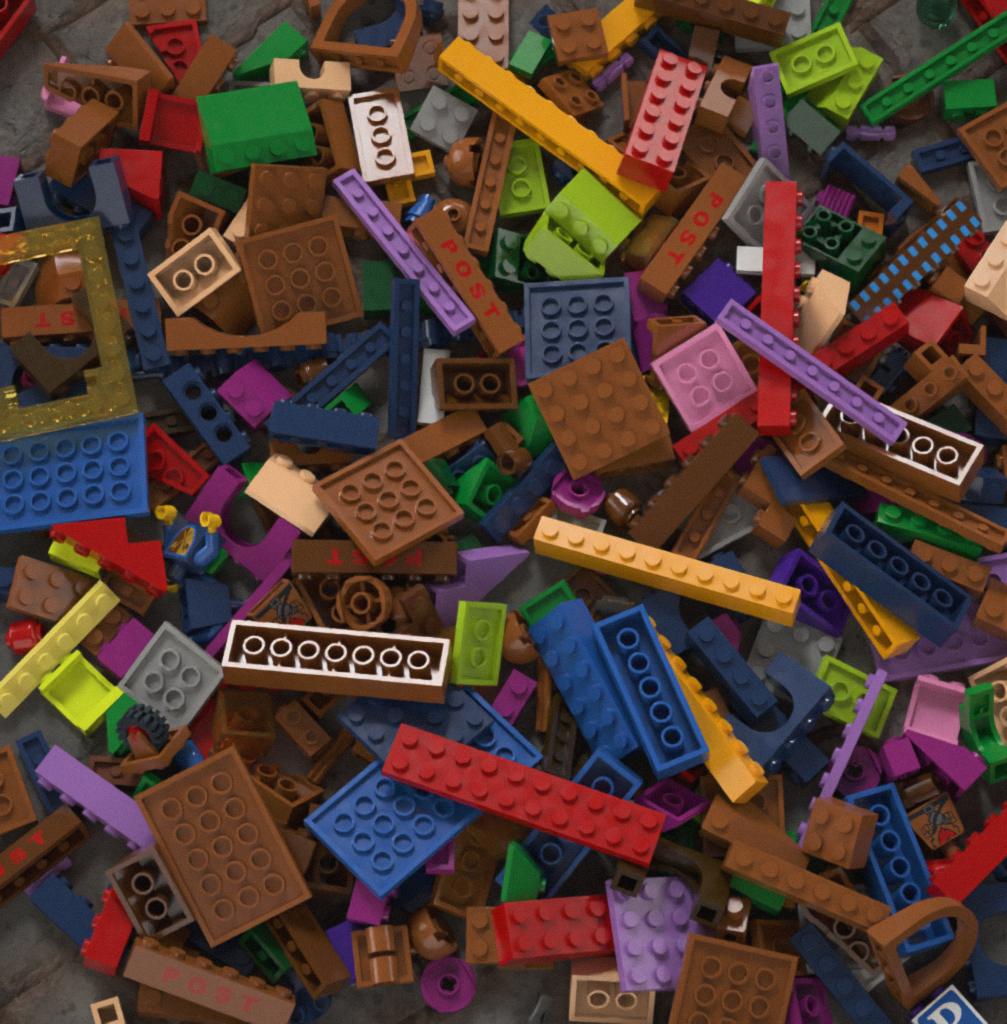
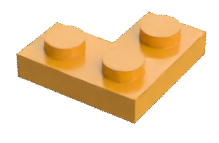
(403, 190)

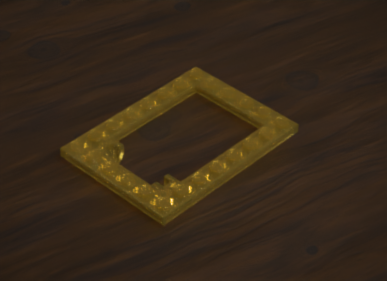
(109, 386)

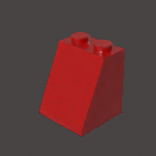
(144, 176)
(934, 319)

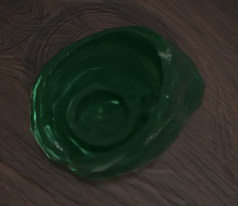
(936, 13)

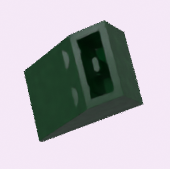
(842, 246)
(507, 264)

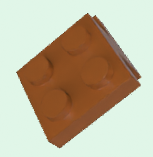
(481, 942)

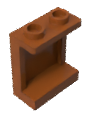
(667, 335)

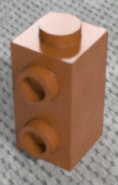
(302, 730)

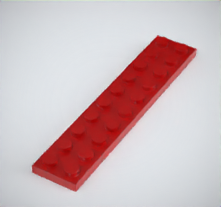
(524, 795)

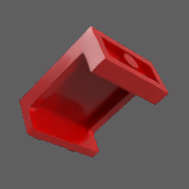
(171, 123)

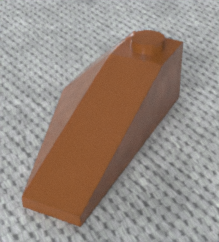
(115, 86)

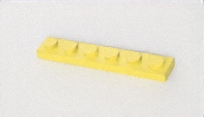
(55, 646)

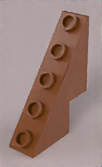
(933, 390)

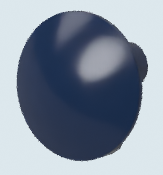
(306, 1008)

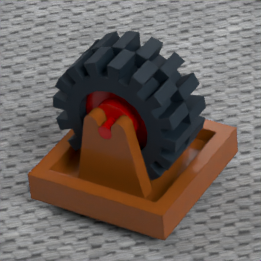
(149, 739)

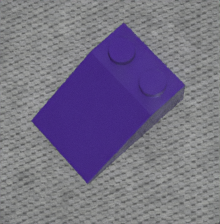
(820, 600)

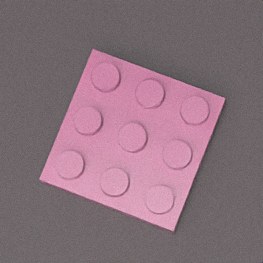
(703, 377)

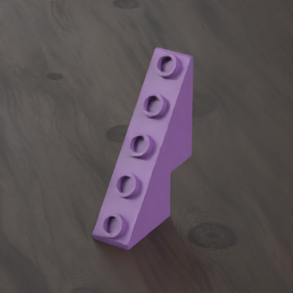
(768, 119)
(476, 575)

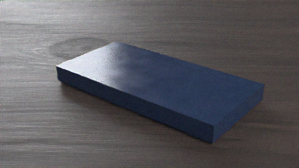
(818, 488)

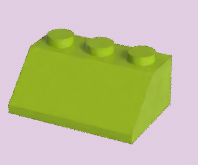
(843, 94)
(593, 215)
(560, 252)

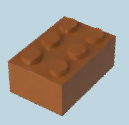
(79, 142)

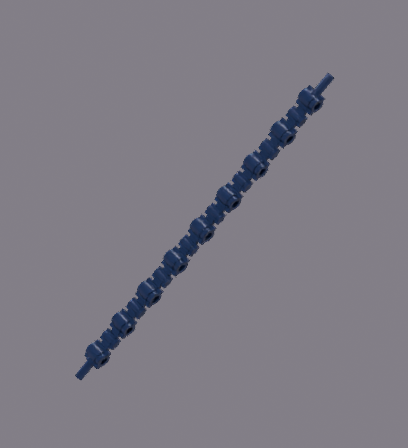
(223, 365)

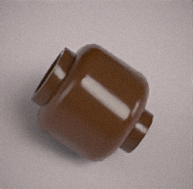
(309, 370)
(621, 506)

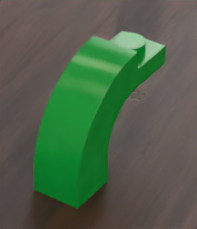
(980, 731)

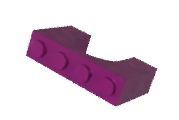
(218, 498)

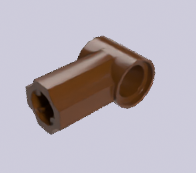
(510, 456)
(918, 790)

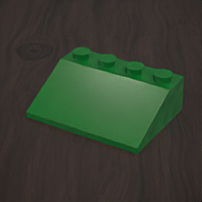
(255, 127)

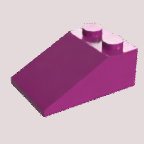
(951, 763)

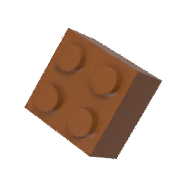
(840, 832)

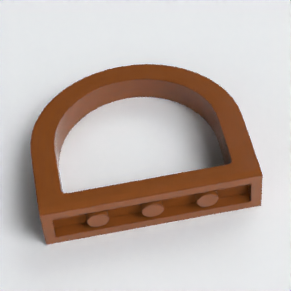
(393, 59)
(897, 928)

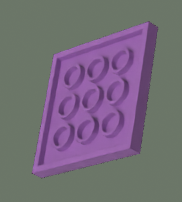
(652, 933)

